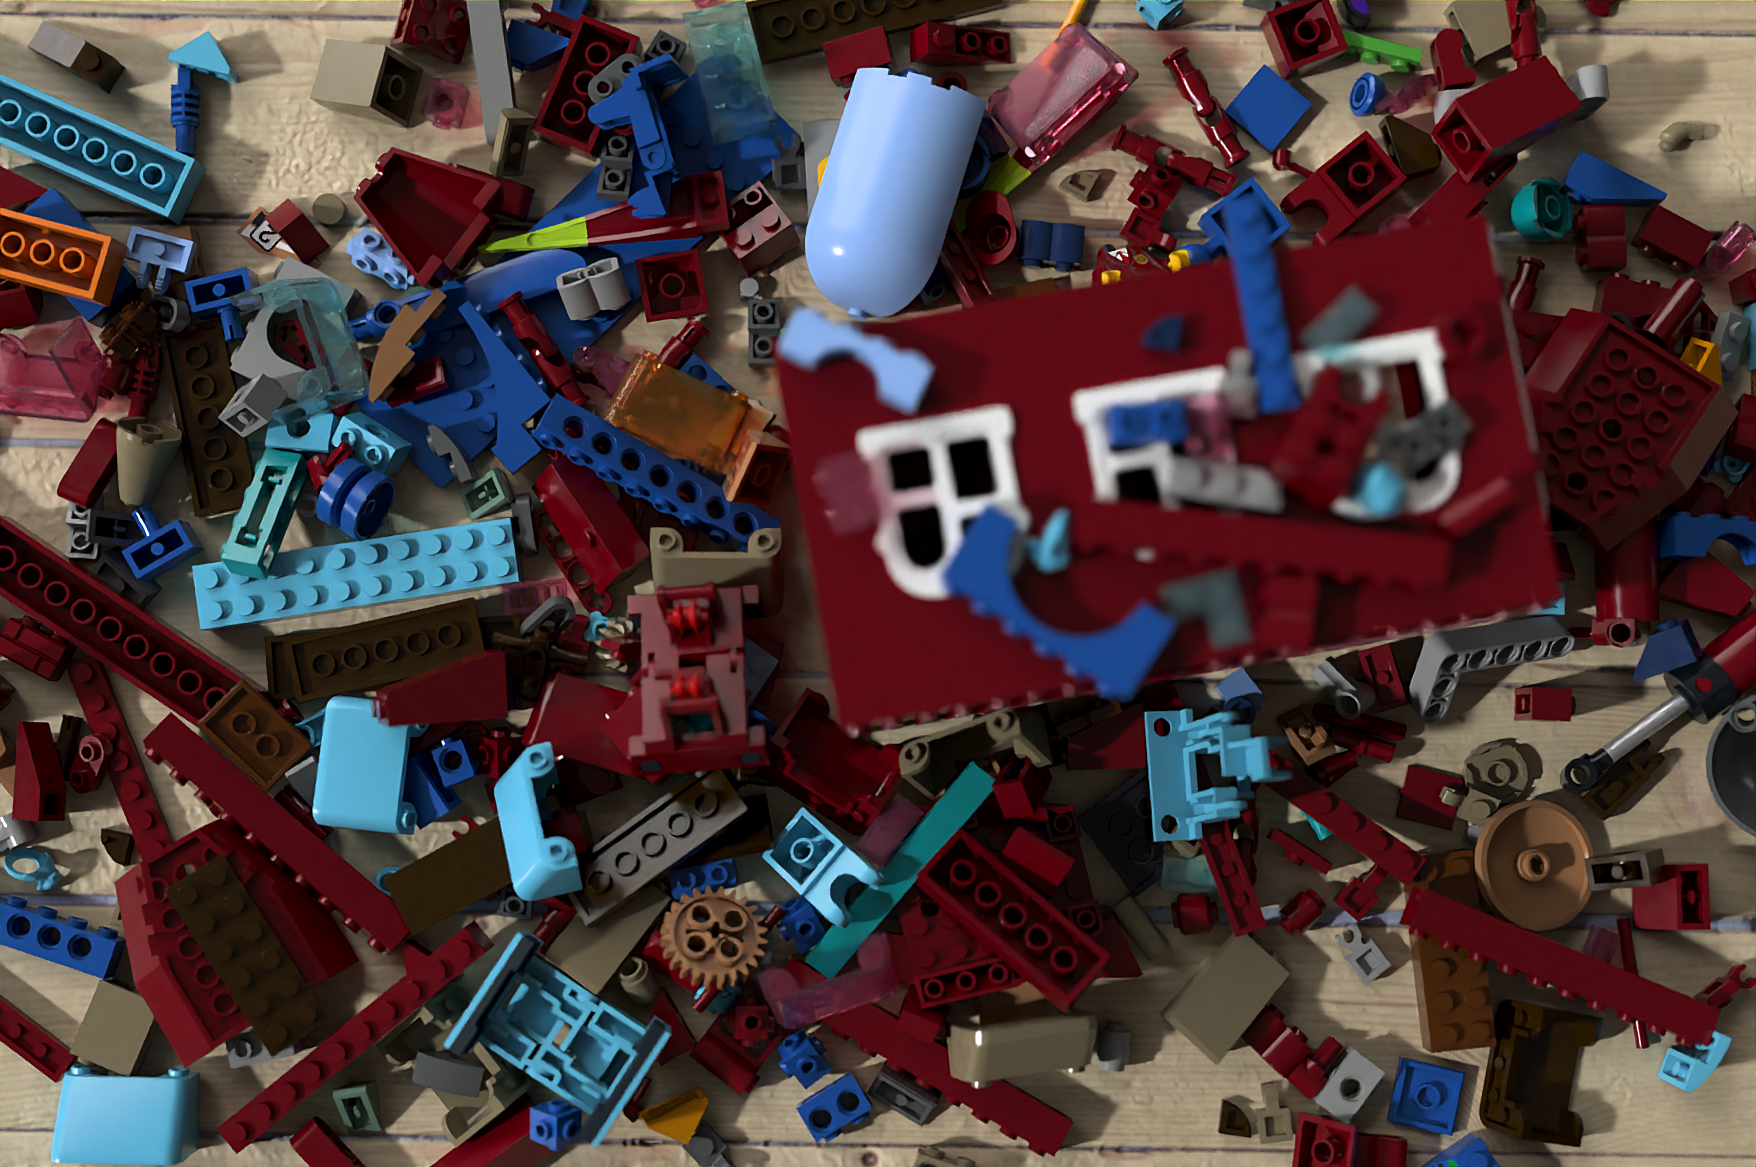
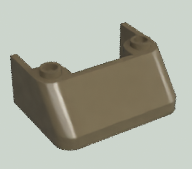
(1022, 1047)

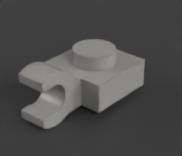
(1238, 388)

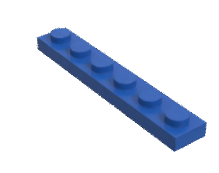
(1260, 304)

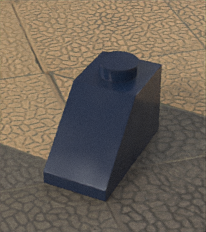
(1668, 649)

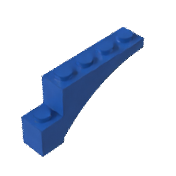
(517, 393)

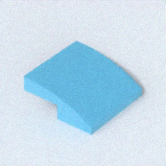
(1690, 1066)

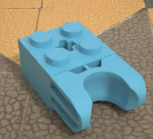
(820, 865)

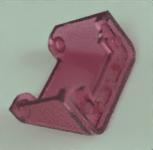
(1055, 90)
(799, 1007)

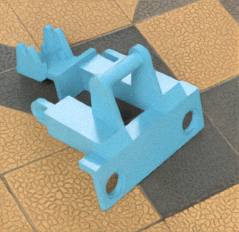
(1175, 776)

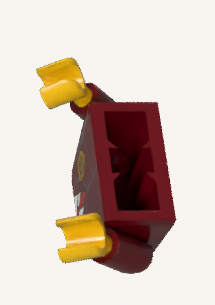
(1133, 261)

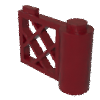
(1676, 317)
(730, 1060)

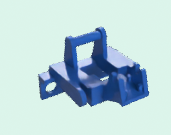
(640, 105)

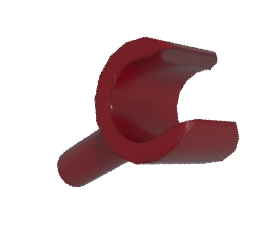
(1282, 162)
(632, 1107)

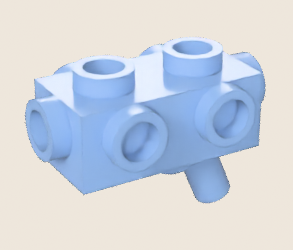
(376, 257)

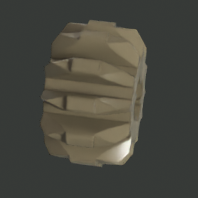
(621, 627)

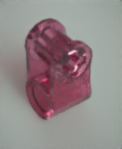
(1207, 422)

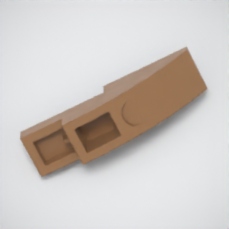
(393, 354)

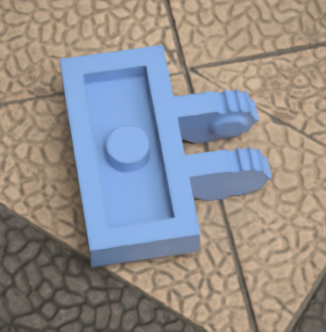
(160, 251)

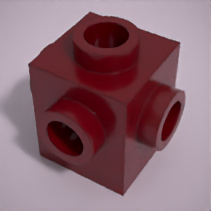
(1153, 189)
(499, 751)
(737, 1020)

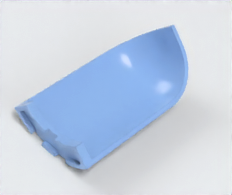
(889, 190)

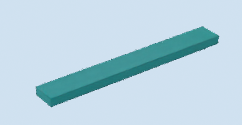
(901, 869)

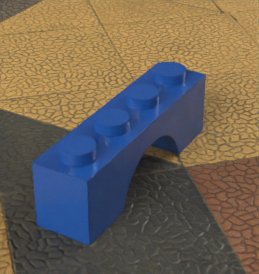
(1689, 537)

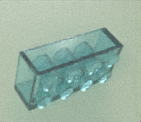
(729, 72)

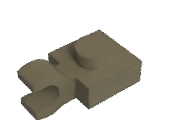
(1473, 805)
(1273, 1120)

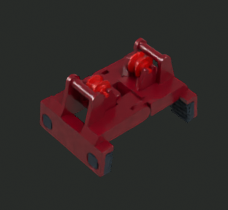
(671, 691)

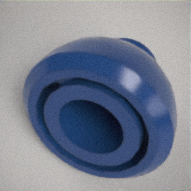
(1366, 94)

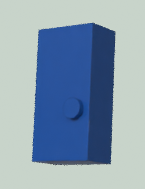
(59, 209)

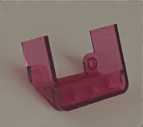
(54, 385)

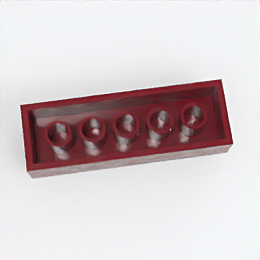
(1013, 920)

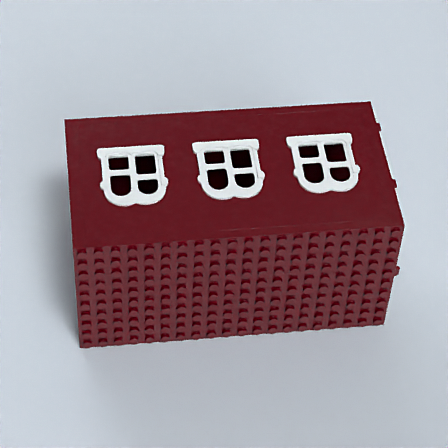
(1037, 384)

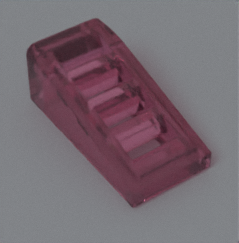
(506, 599)

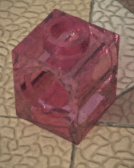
(445, 90)

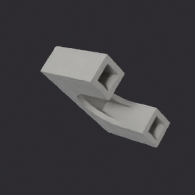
(259, 349)

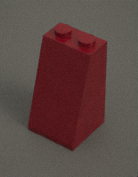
(1504, 117)
(450, 693)

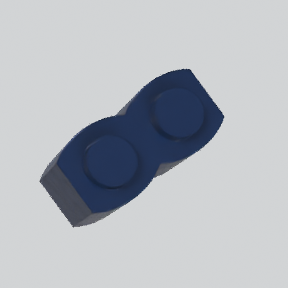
(1051, 245)

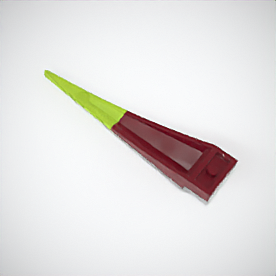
(1017, 166)
(695, 207)

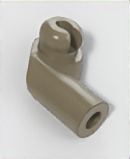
(1677, 132)

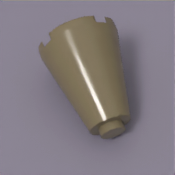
(143, 458)

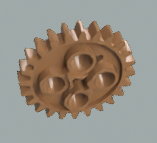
(717, 911)

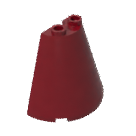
(430, 213)

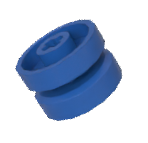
(356, 499)

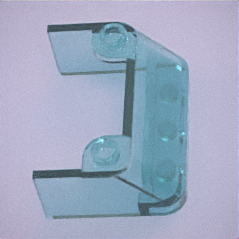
(339, 364)

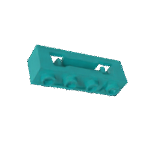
(265, 514)

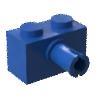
(211, 295)
(161, 547)

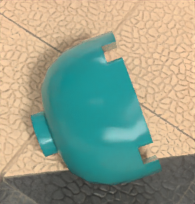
(1541, 211)

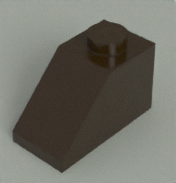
(1410, 147)

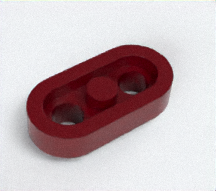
(90, 768)

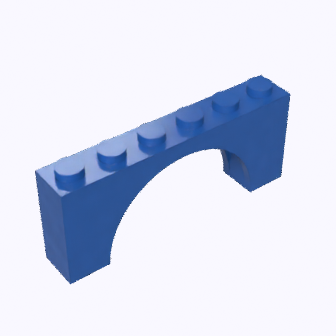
(1110, 658)

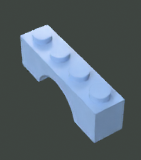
(814, 340)

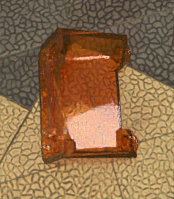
(678, 412)

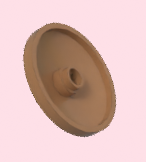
(1533, 865)

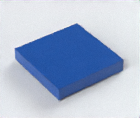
(1267, 108)
(1425, 1096)

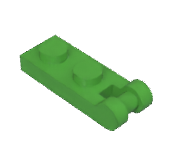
(1376, 51)

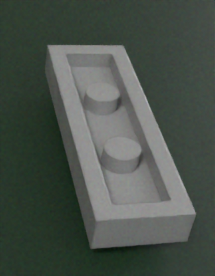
(1224, 485)

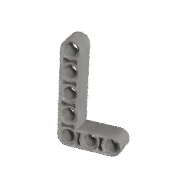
(492, 60)
(1587, 82)
(1478, 648)

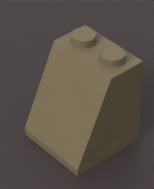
(366, 82)

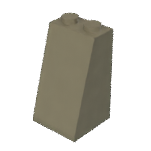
(597, 952)
(1226, 994)

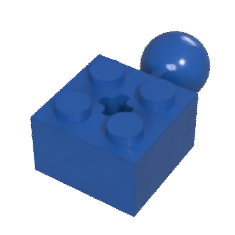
(1215, 228)

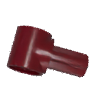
(323, 464)
(1309, 1073)

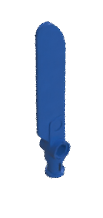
(531, 274)

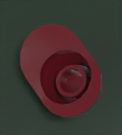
(991, 227)

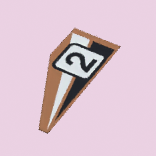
(265, 239)

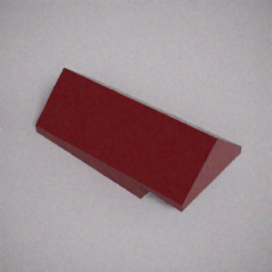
(500, 1142)

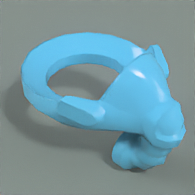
(1052, 548)
(46, 873)

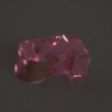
(599, 368)

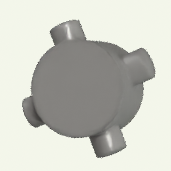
(749, 288)
(1472, 833)

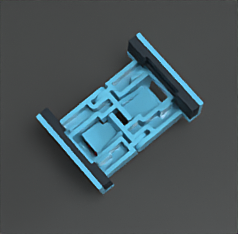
(546, 999)

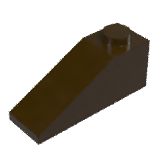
(77, 56)

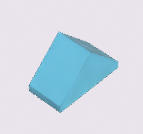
(204, 58)

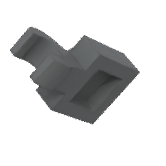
(707, 1148)

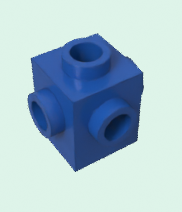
(801, 923)
(803, 1058)
(555, 1124)

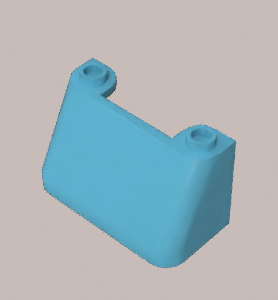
(363, 770)
(536, 865)
(127, 1118)

